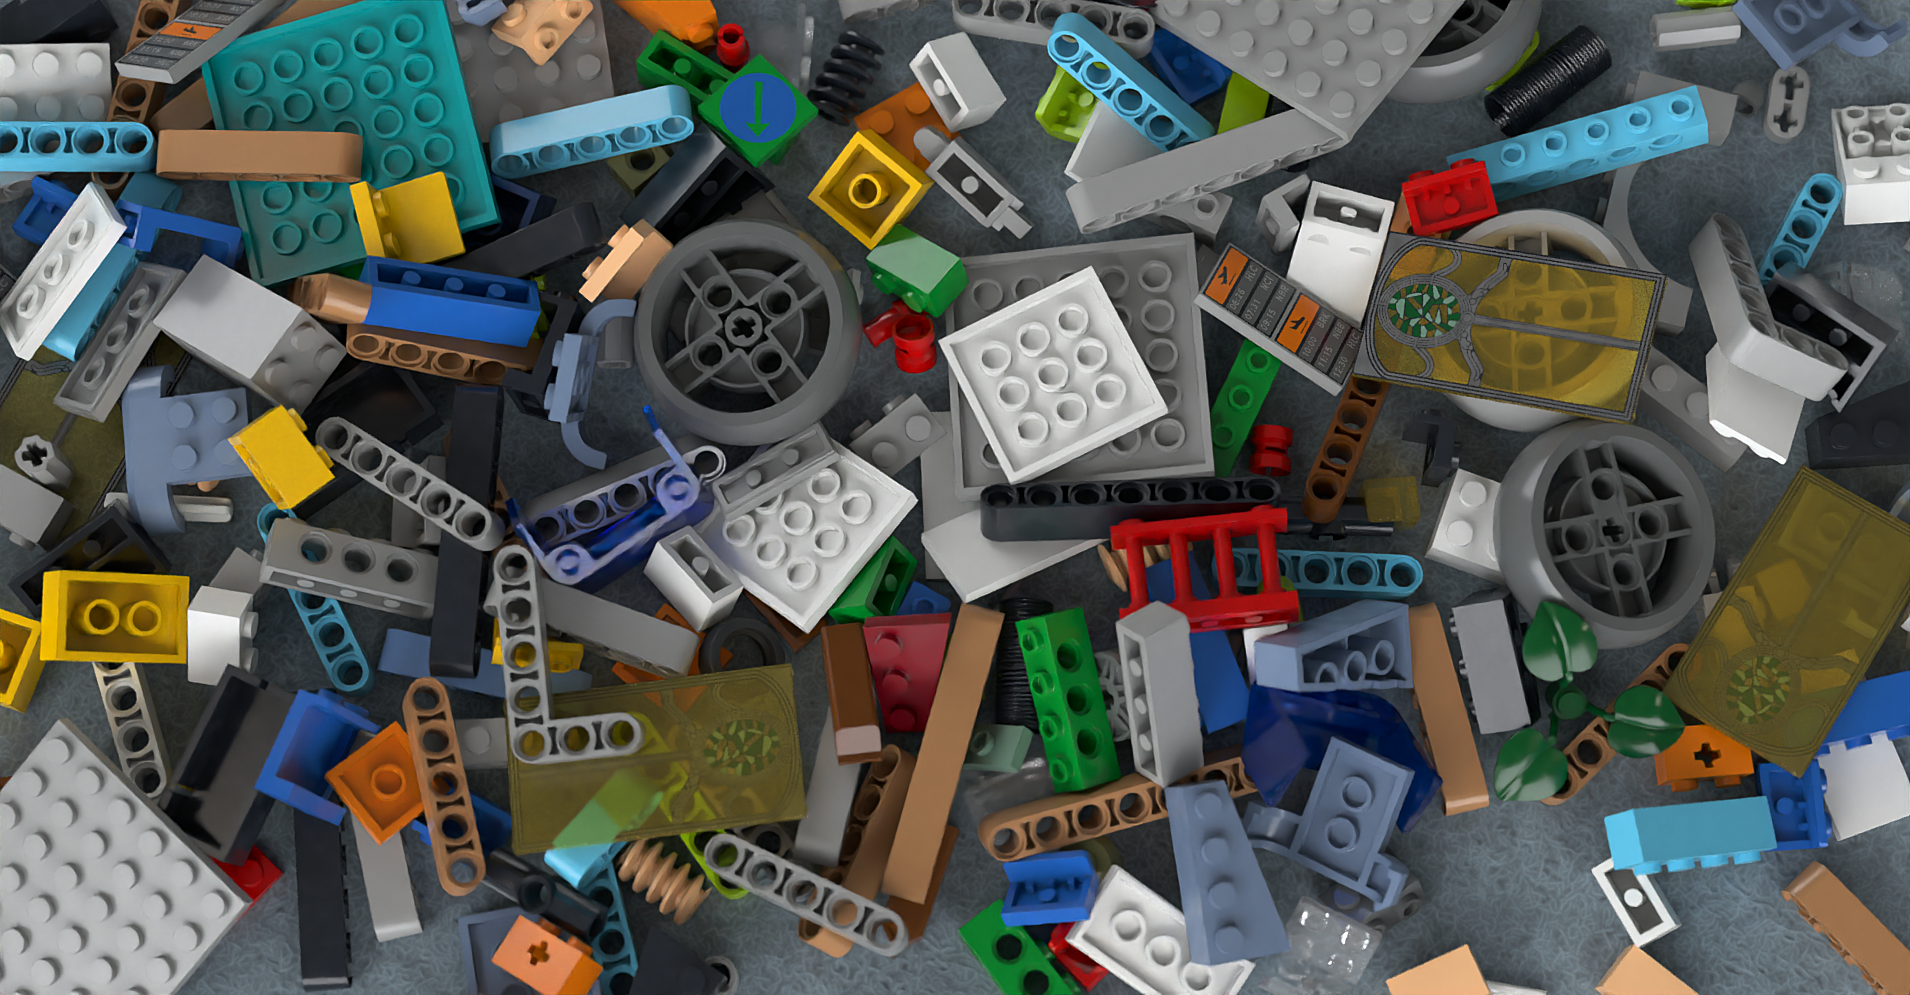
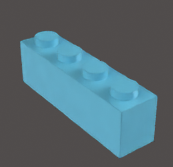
(1689, 834)

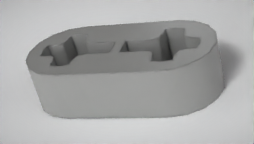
(1795, 105)

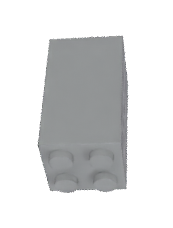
(250, 335)

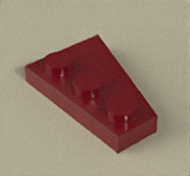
(906, 666)

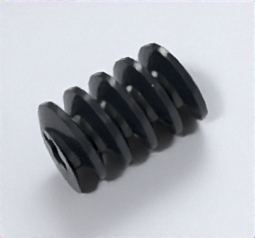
(843, 76)

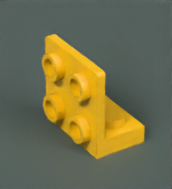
(409, 220)

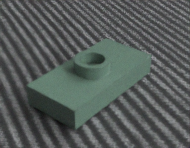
(997, 748)

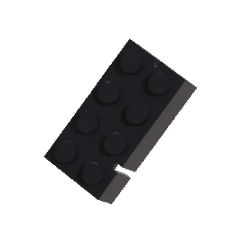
(378, 401)
(226, 764)

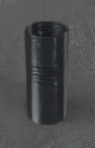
(1541, 86)
(1015, 703)

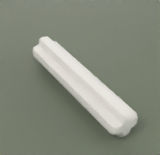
(191, 507)

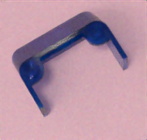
(679, 501)
(1295, 729)

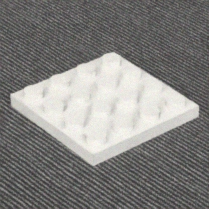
(1052, 376)
(810, 538)

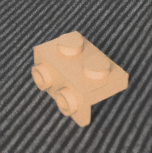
(540, 25)
(627, 265)

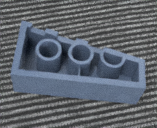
(1340, 650)
(1219, 879)

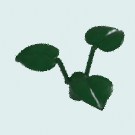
(1555, 647)

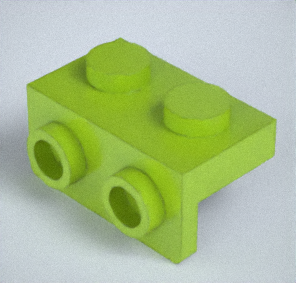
(1066, 106)

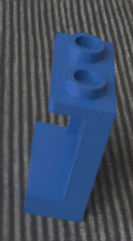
(219, 242)
(310, 744)

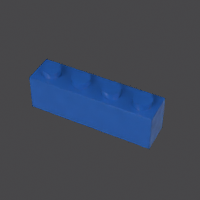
(450, 301)
(1216, 673)
(1872, 710)

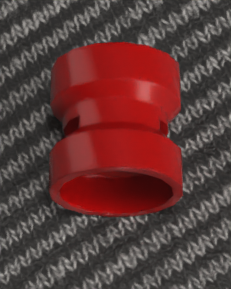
(914, 343)
(1271, 450)

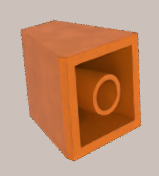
(685, 20)

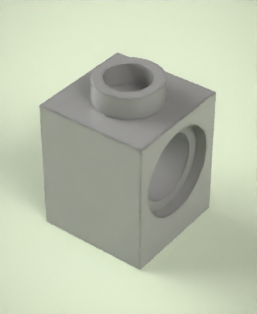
(242, 575)

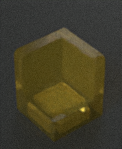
(1392, 501)

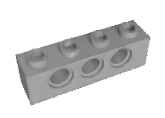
(331, 578)

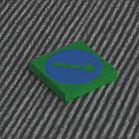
(758, 110)

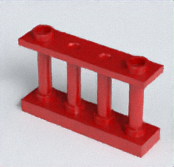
(1229, 608)

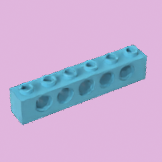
(1592, 144)

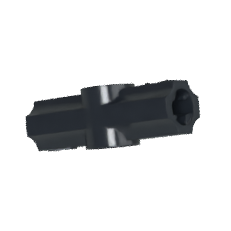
(1349, 522)
(564, 904)

